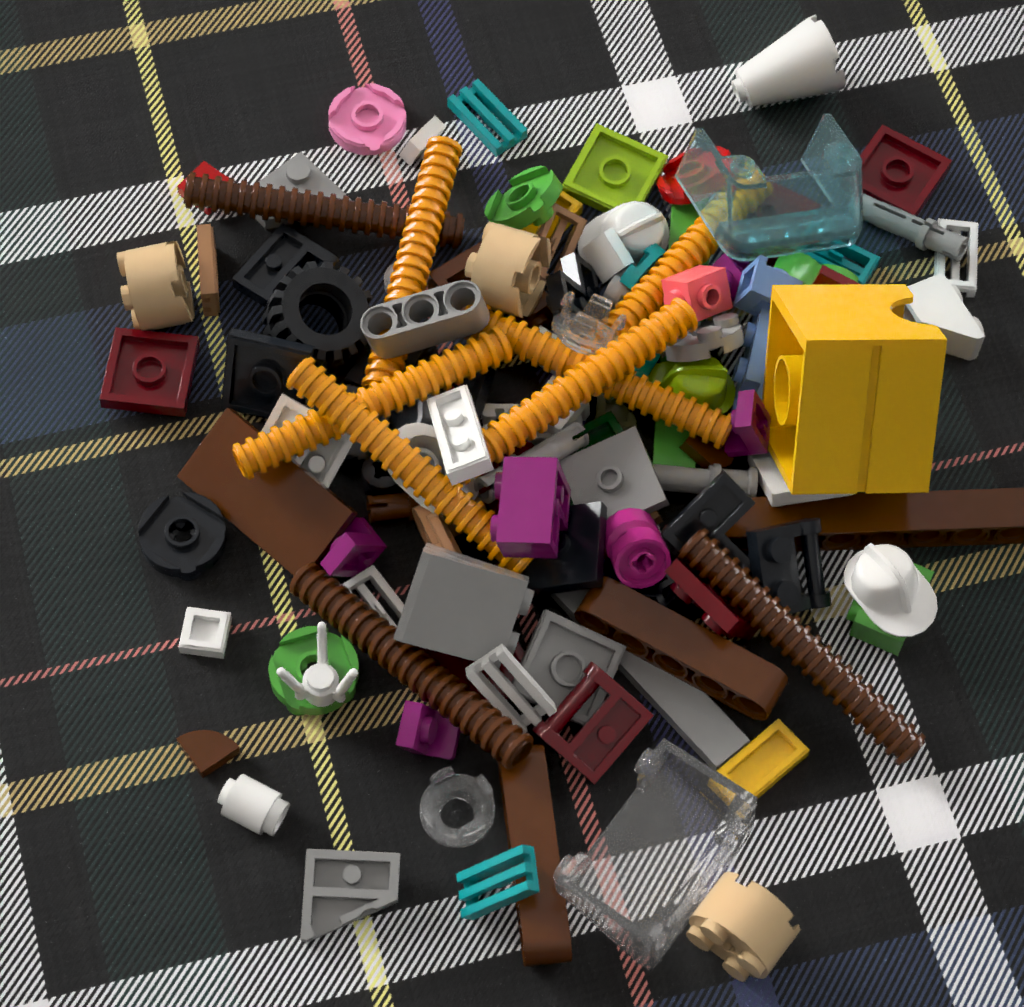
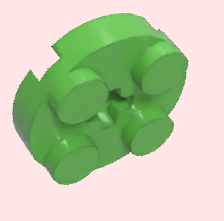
(527, 200)
(296, 652)

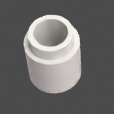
(253, 805)

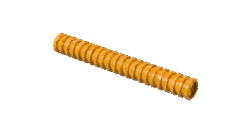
(419, 237)
(647, 296)
(588, 379)
(631, 390)
(382, 397)
(399, 457)

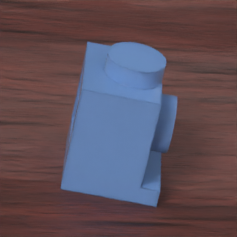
(756, 285)

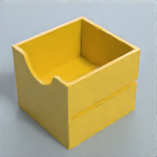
(851, 389)

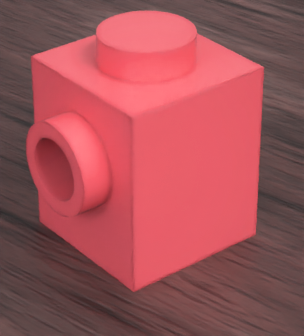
(702, 288)

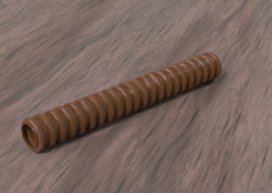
(309, 208)
(802, 646)
(412, 666)

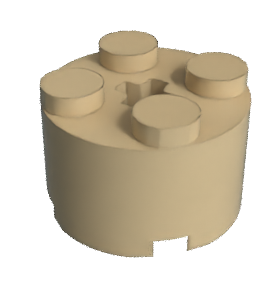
(510, 268)
(156, 286)
(742, 927)

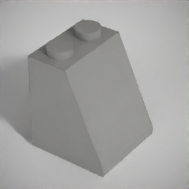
(462, 605)

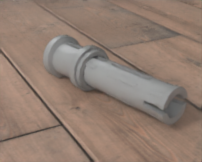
(696, 479)

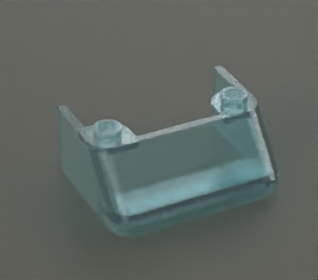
(781, 211)

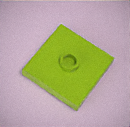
(613, 170)

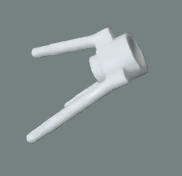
(320, 680)

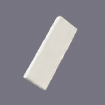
(459, 435)

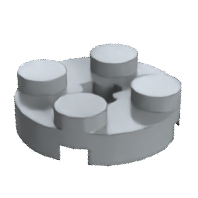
(711, 334)

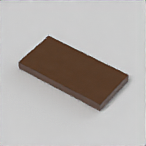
(280, 510)

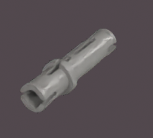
(924, 233)
(558, 445)

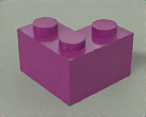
(531, 507)

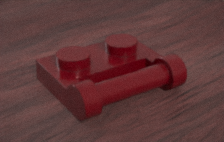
(604, 733)

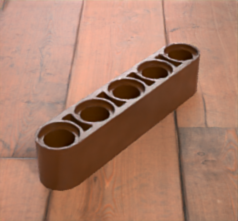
(683, 648)
(531, 822)

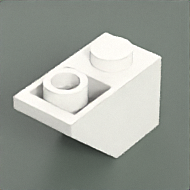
(942, 305)

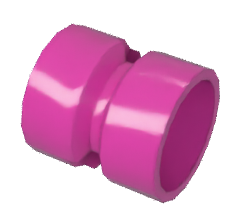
(636, 548)

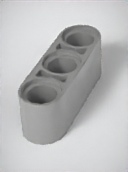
(405, 313)

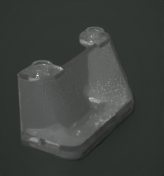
(659, 853)

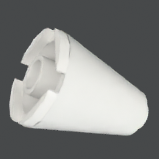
(791, 67)

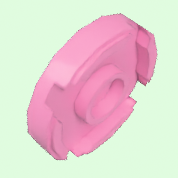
(367, 119)

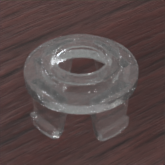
(586, 329)
(448, 786)

